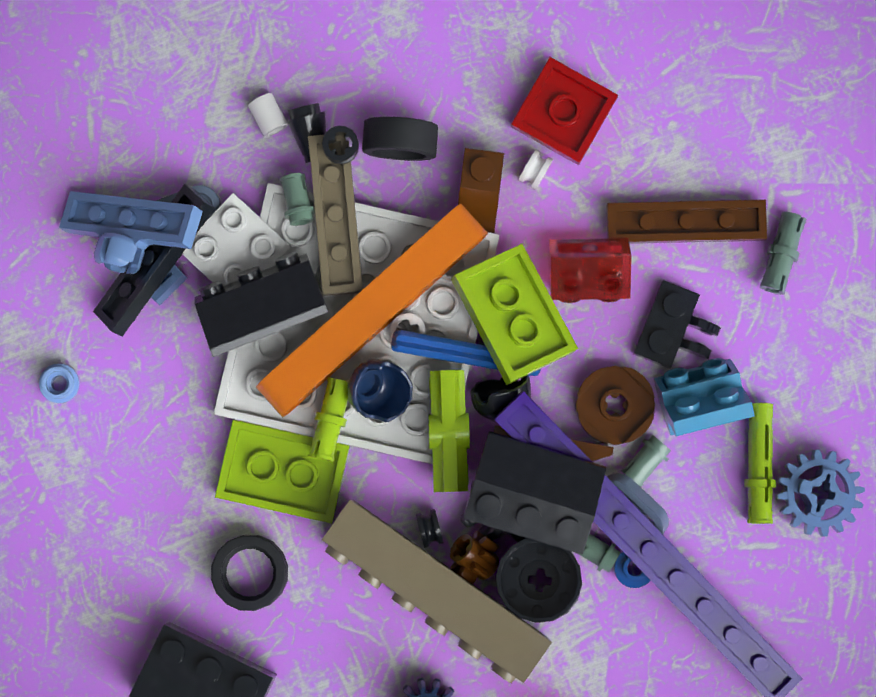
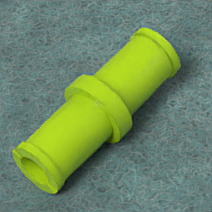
(330, 420)

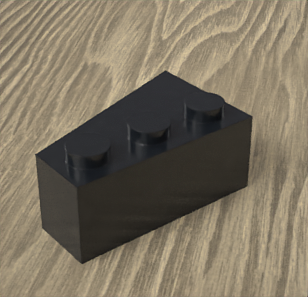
(194, 667)

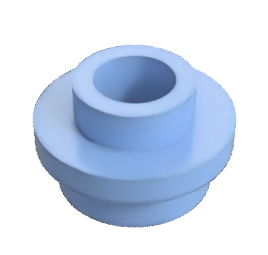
(47, 379)

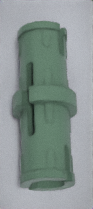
(783, 253)

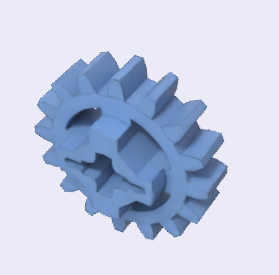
(837, 498)

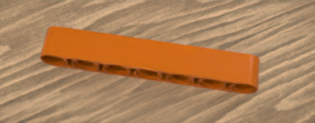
(371, 310)

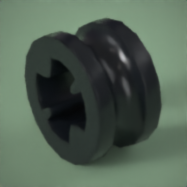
(350, 152)
(429, 528)

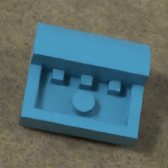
(702, 397)

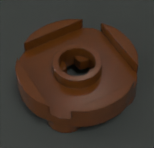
(614, 382)

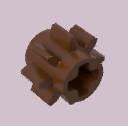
(474, 557)

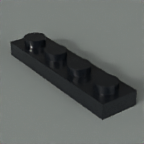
(132, 291)

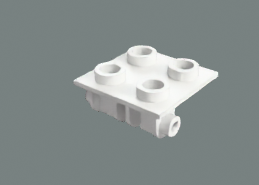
(234, 242)

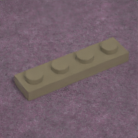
(335, 219)

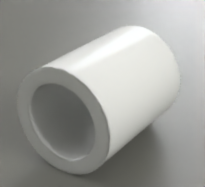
(268, 115)

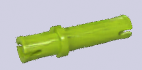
(760, 472)

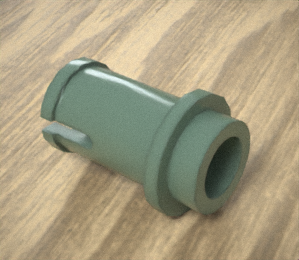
(297, 199)
(646, 460)
(600, 553)

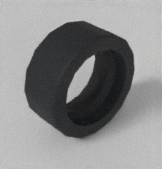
(400, 138)
(219, 572)

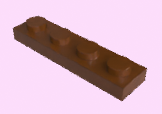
(688, 221)

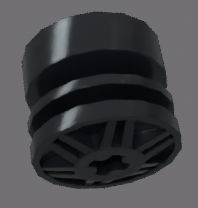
(521, 596)

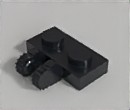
(667, 325)

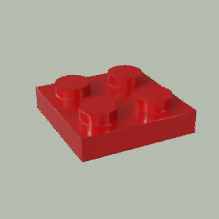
(564, 111)

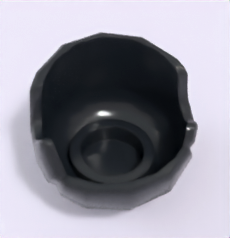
(494, 395)

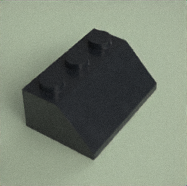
(259, 303)
(535, 492)

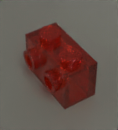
(590, 269)

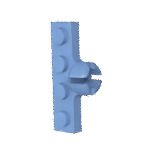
(129, 226)

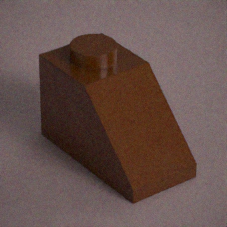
(481, 185)

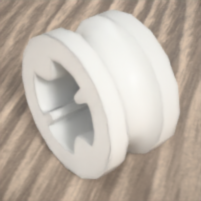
(535, 169)
(413, 320)

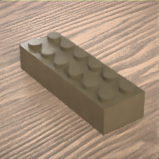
(437, 591)

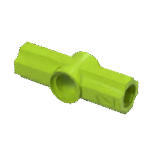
(449, 431)

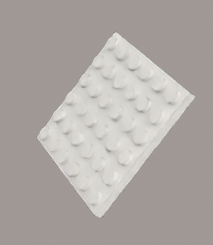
(382, 239)

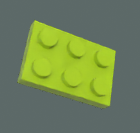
(514, 314)
(275, 473)

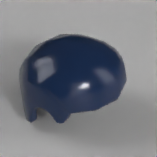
(380, 390)

